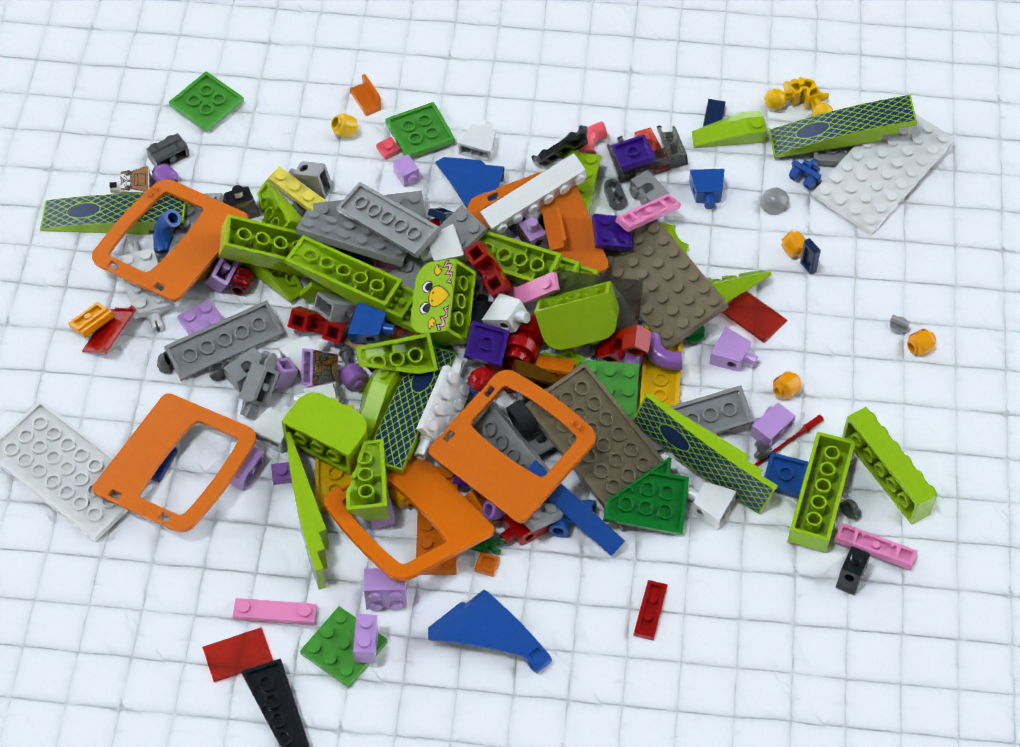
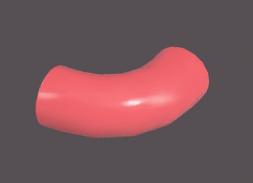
(595, 133)

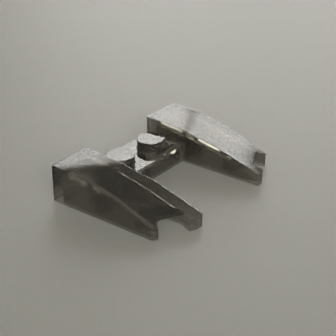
(671, 154)

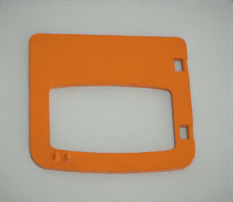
(575, 219)
(187, 259)
(151, 445)
(492, 472)
(437, 501)

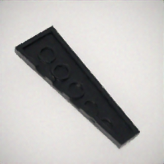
(275, 700)

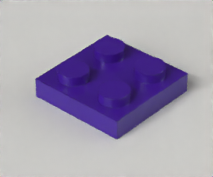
(633, 153)
(610, 234)
(486, 344)

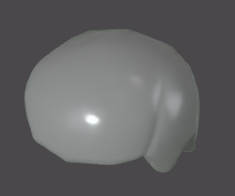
(774, 201)

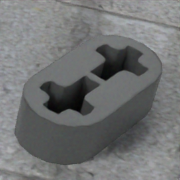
(611, 195)

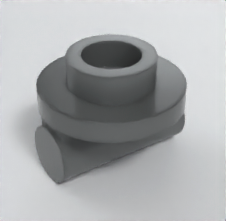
(762, 452)

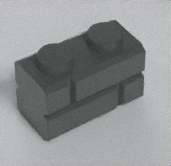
(168, 151)

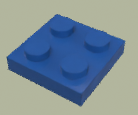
(786, 473)

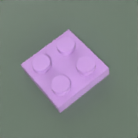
(199, 317)

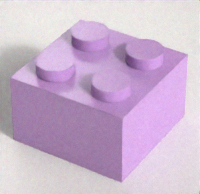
(383, 592)

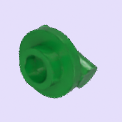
(697, 336)

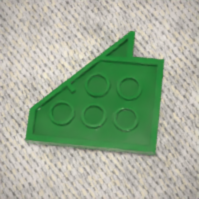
(651, 501)

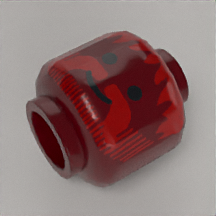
(241, 281)

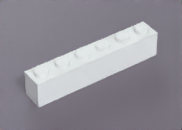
(534, 194)

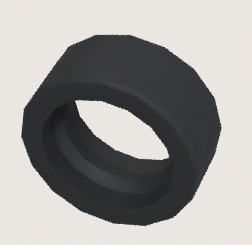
(522, 419)

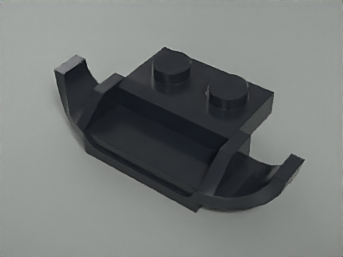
(571, 142)

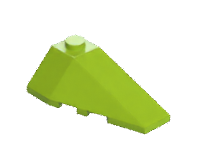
(734, 130)
(277, 208)
(283, 283)
(732, 286)
(405, 354)
(377, 397)
(368, 488)

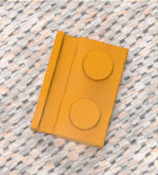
(91, 319)

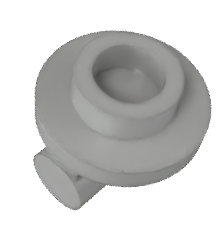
(899, 324)

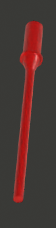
(806, 428)

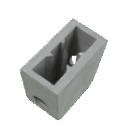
(313, 176)
(334, 307)

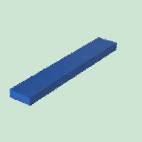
(581, 514)

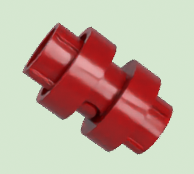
(524, 342)

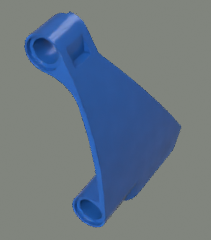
(471, 177)
(492, 626)

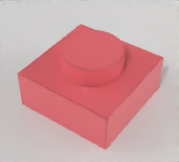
(388, 148)

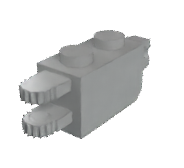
(259, 384)

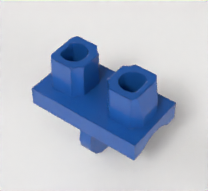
(808, 170)

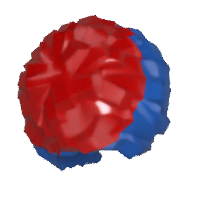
(479, 379)

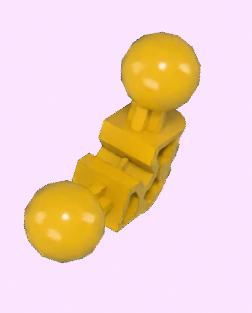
(797, 91)

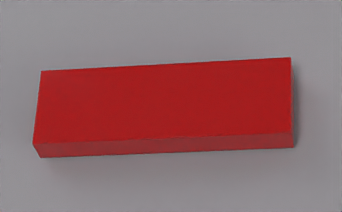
(650, 610)

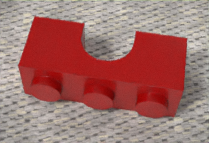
(484, 261)
(311, 321)
(631, 340)

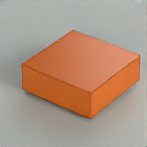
(487, 564)

